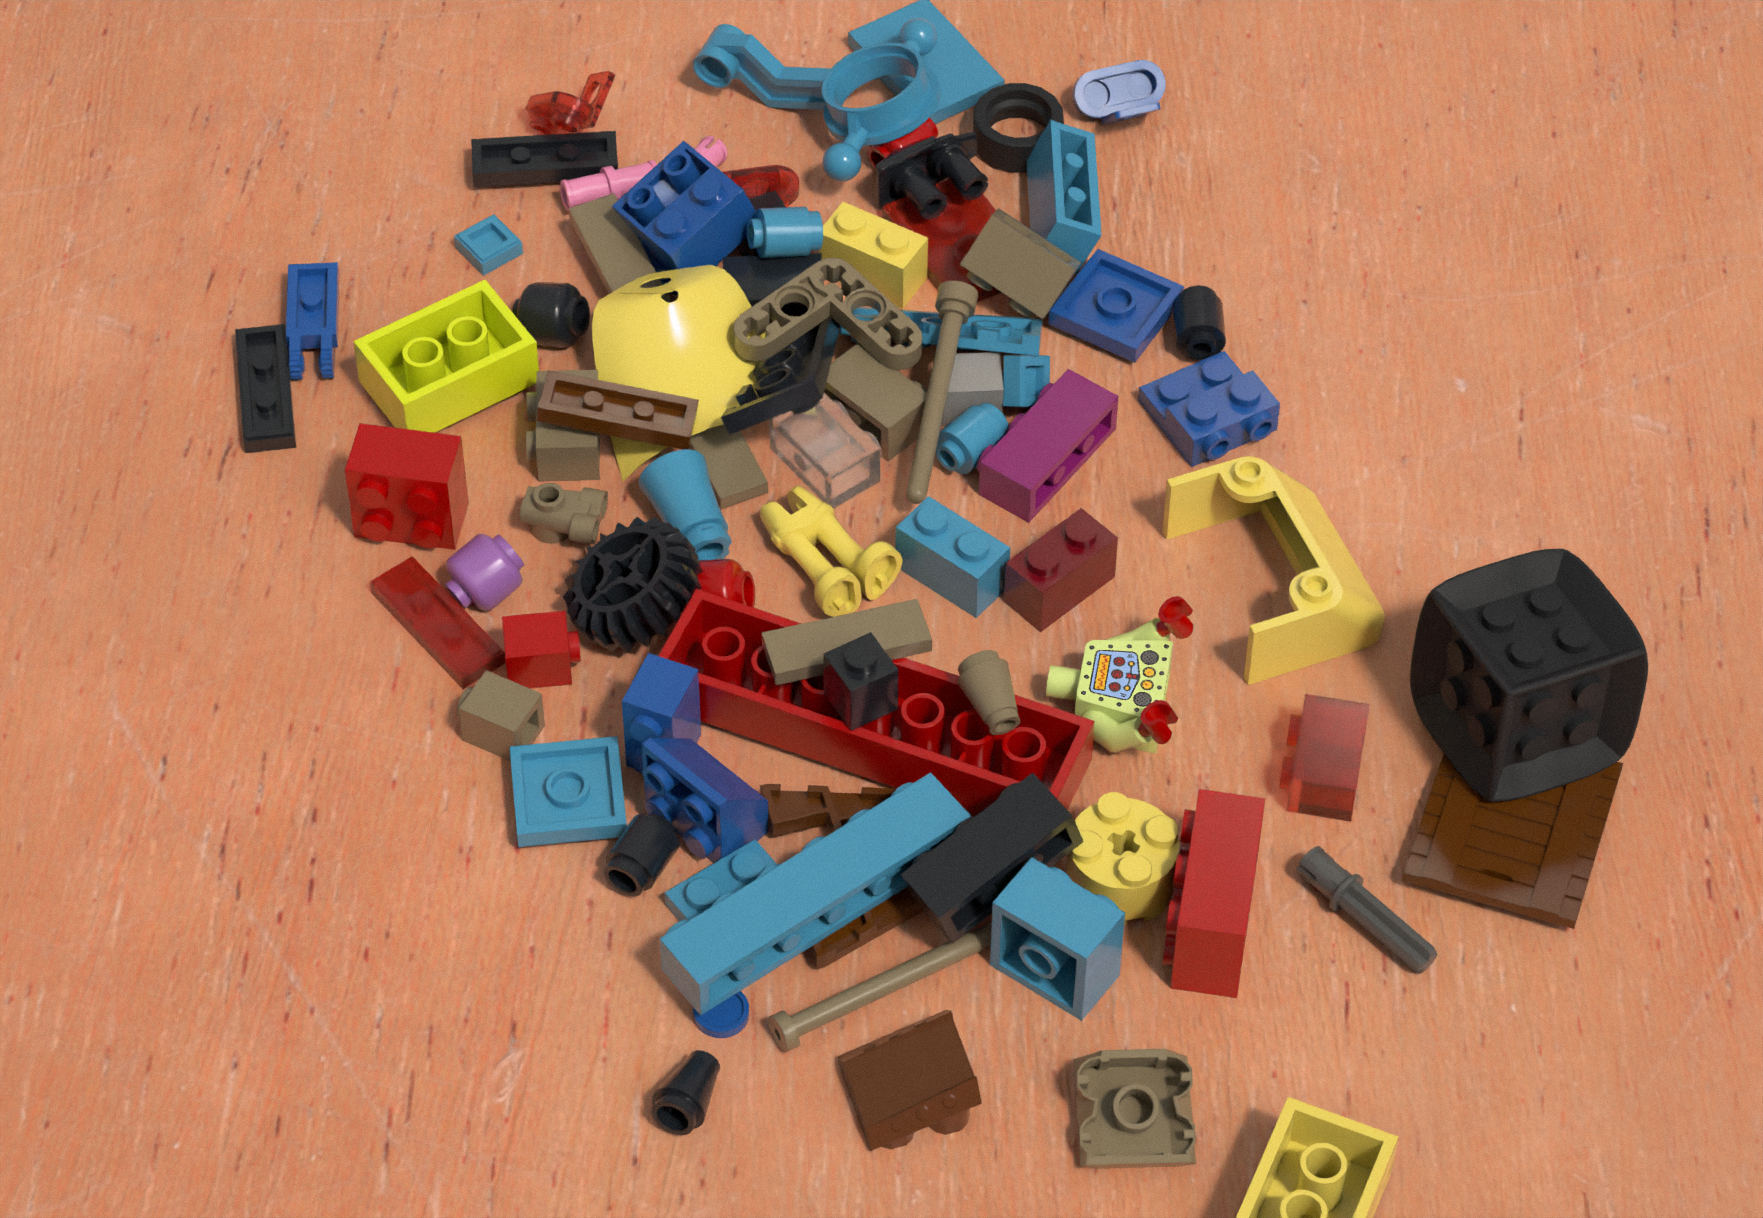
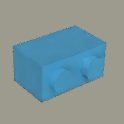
(952, 556)

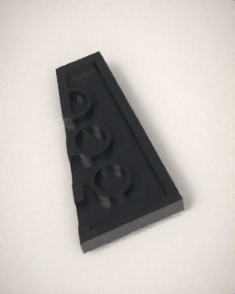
(786, 381)

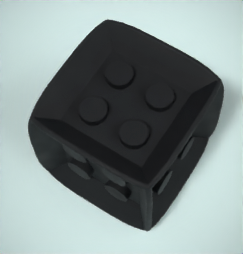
(1528, 674)

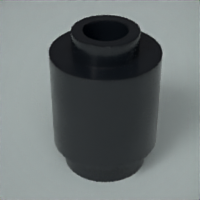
(1199, 323)
(641, 854)

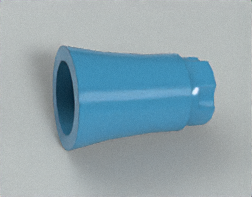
(684, 497)

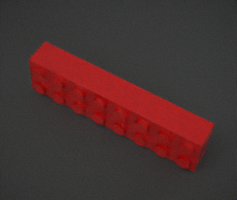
(928, 734)

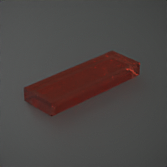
(437, 622)

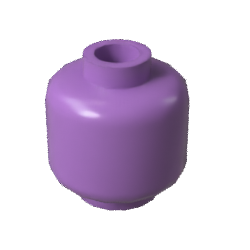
(484, 572)

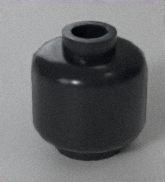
(553, 313)

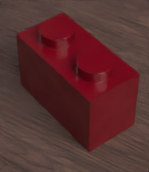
(1060, 569)

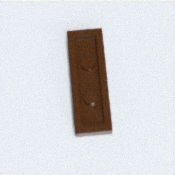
(617, 410)

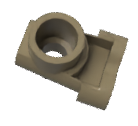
(563, 513)

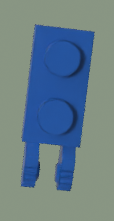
(312, 315)

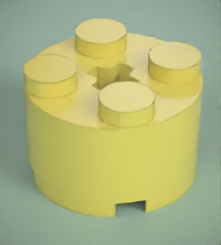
(1126, 854)

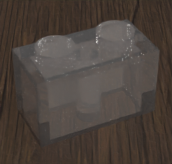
(827, 451)

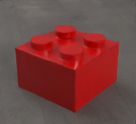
(407, 486)

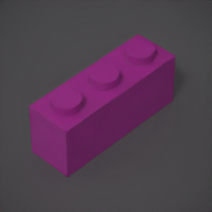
(1047, 445)

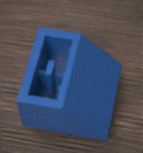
(687, 211)
(701, 798)

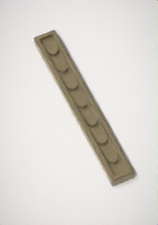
(621, 260)

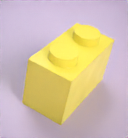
(879, 250)

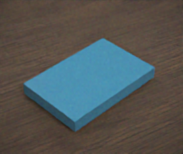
(956, 63)

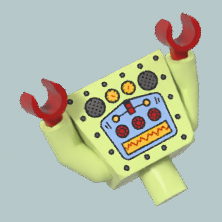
(1127, 682)

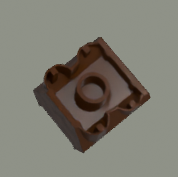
(911, 1082)

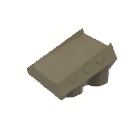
(1134, 1109)

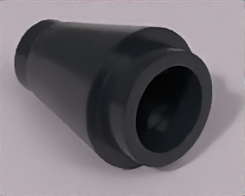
(686, 1094)

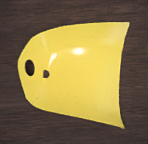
(673, 346)

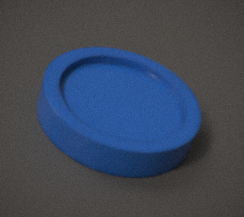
(724, 1019)

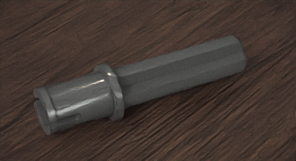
(1348, 894)

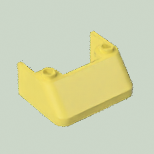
(1329, 595)

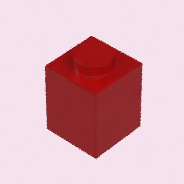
(540, 649)

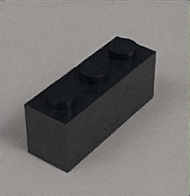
(986, 851)

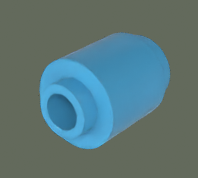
(785, 232)
(969, 435)

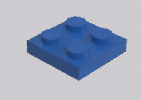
(1115, 305)

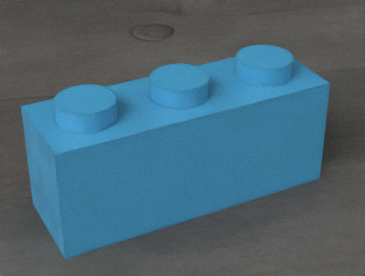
(1065, 190)

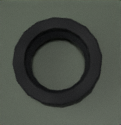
(1012, 101)

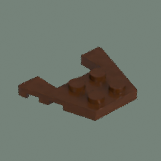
(817, 807)

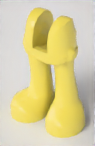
(812, 522)

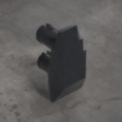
(919, 166)

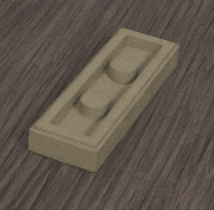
(798, 650)

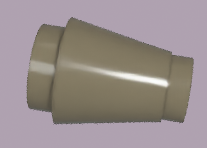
(989, 689)

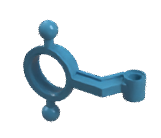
(738, 55)

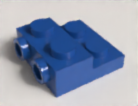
(1210, 408)

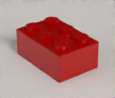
(1213, 893)

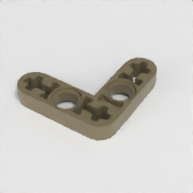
(824, 303)

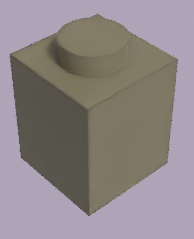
(500, 714)

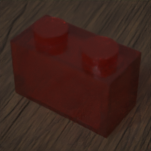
(1326, 758)

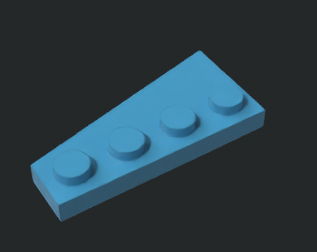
(981, 332)

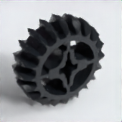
(632, 584)

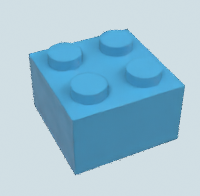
(1057, 938)

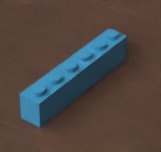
(807, 895)

